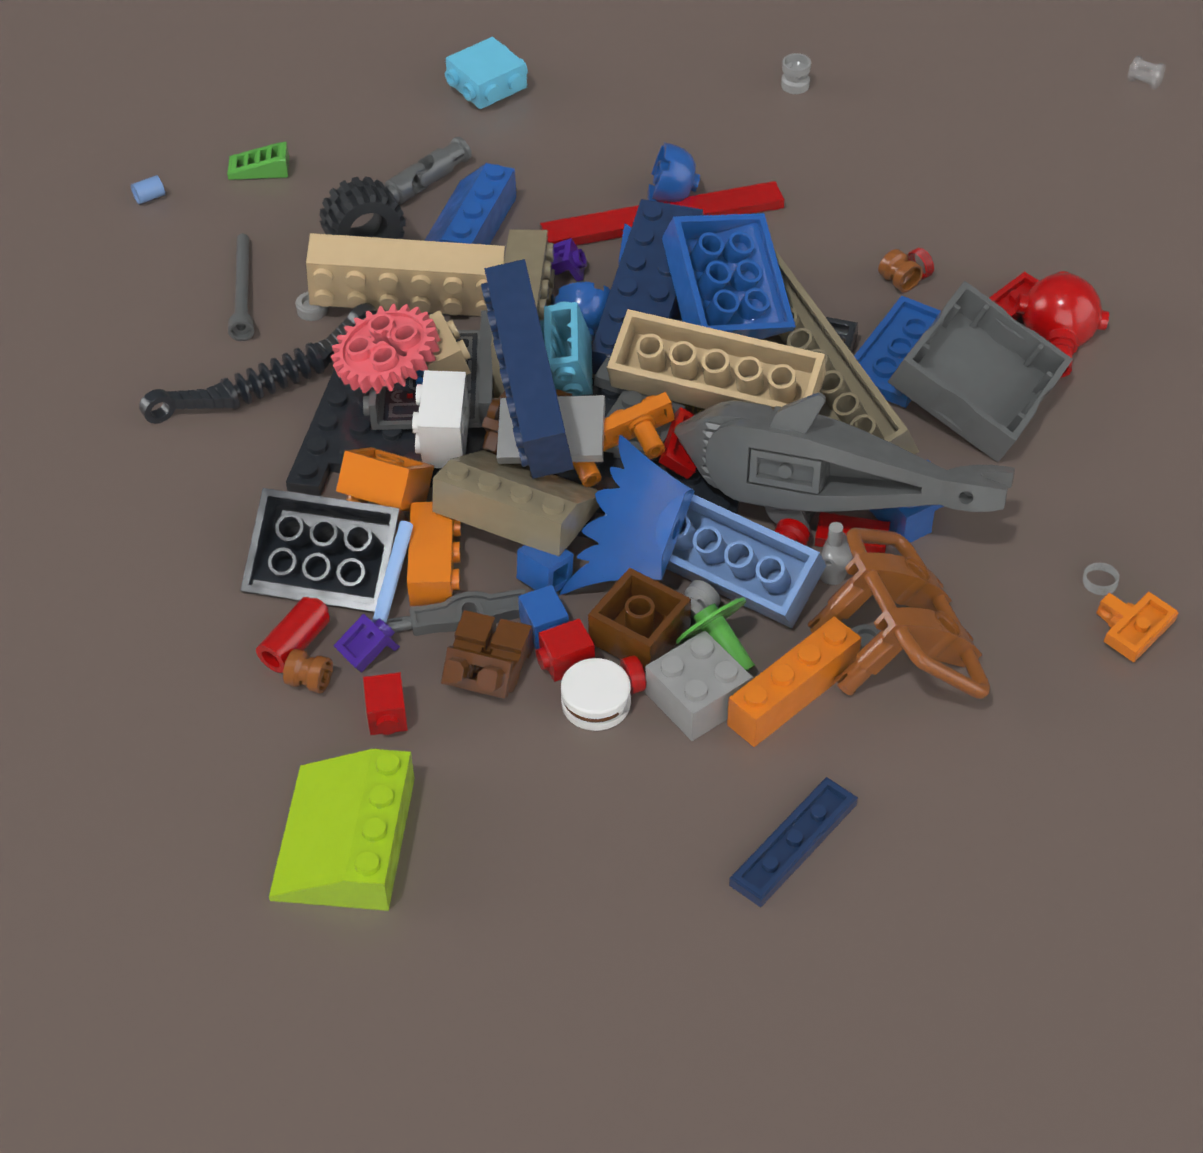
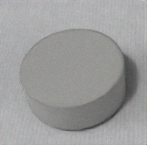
(307, 311)

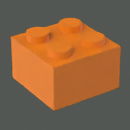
(383, 478)

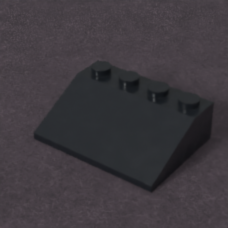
(320, 549)

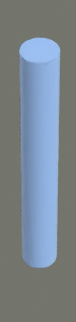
(393, 571)

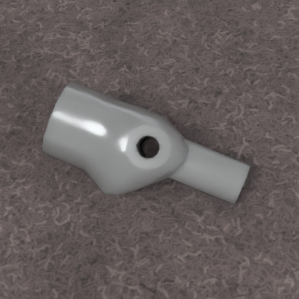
(835, 555)

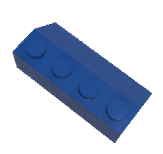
(476, 207)

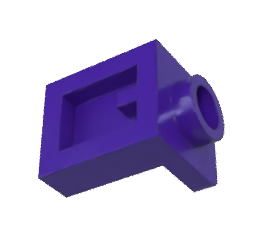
(569, 258)
(365, 641)

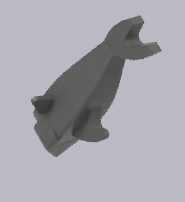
(816, 463)

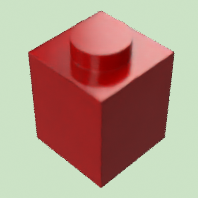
(564, 647)
(385, 704)

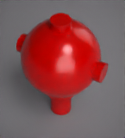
(1063, 311)

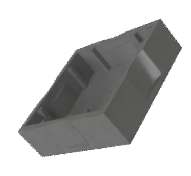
(980, 371)

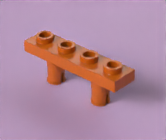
(630, 423)

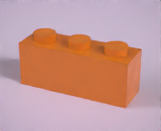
(432, 556)

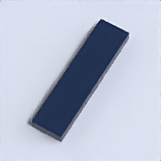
(793, 842)

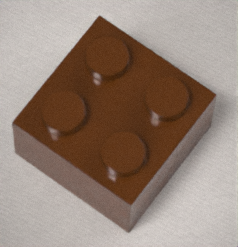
(639, 618)

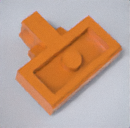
(1137, 625)

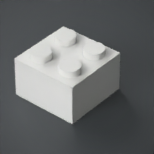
(442, 417)

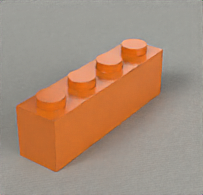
(792, 681)

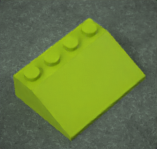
(345, 831)

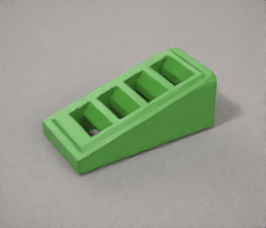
(259, 163)

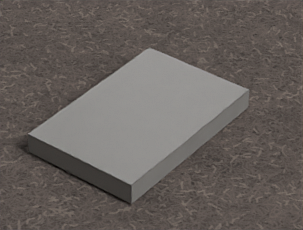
(583, 425)

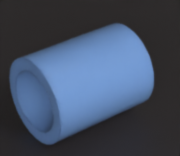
(147, 189)

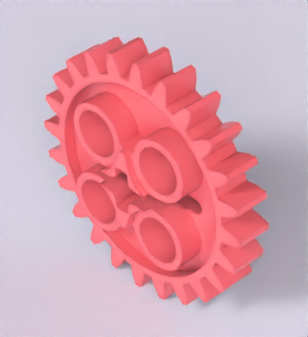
(385, 348)

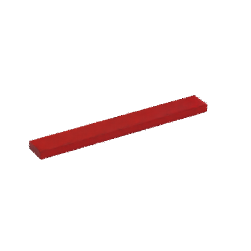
(610, 223)

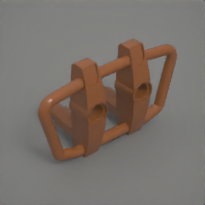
(925, 632)

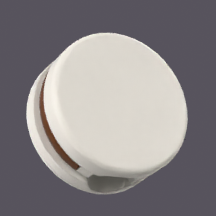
(595, 694)

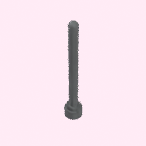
(241, 323)

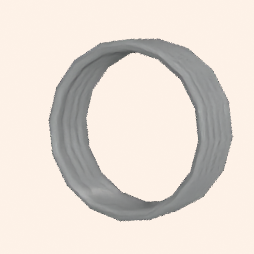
(1092, 587)

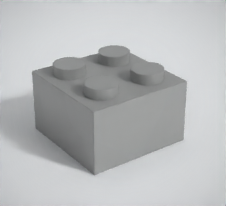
(695, 684)

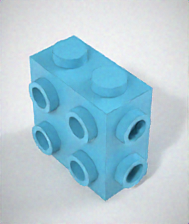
(486, 72)
(568, 348)

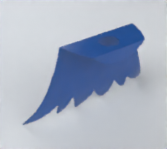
(639, 522)

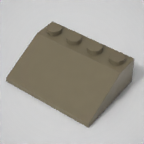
(512, 504)

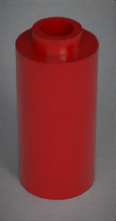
(293, 632)

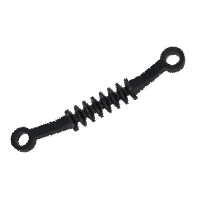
(227, 395)

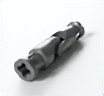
(428, 170)

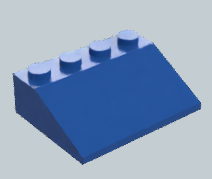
(727, 274)

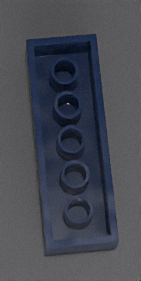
(642, 276)
(525, 370)

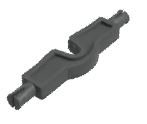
(447, 614)

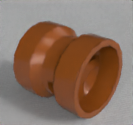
(898, 268)
(307, 670)

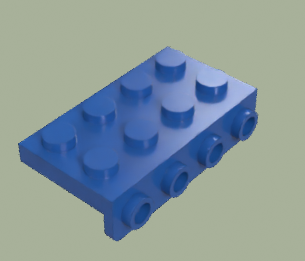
(892, 342)

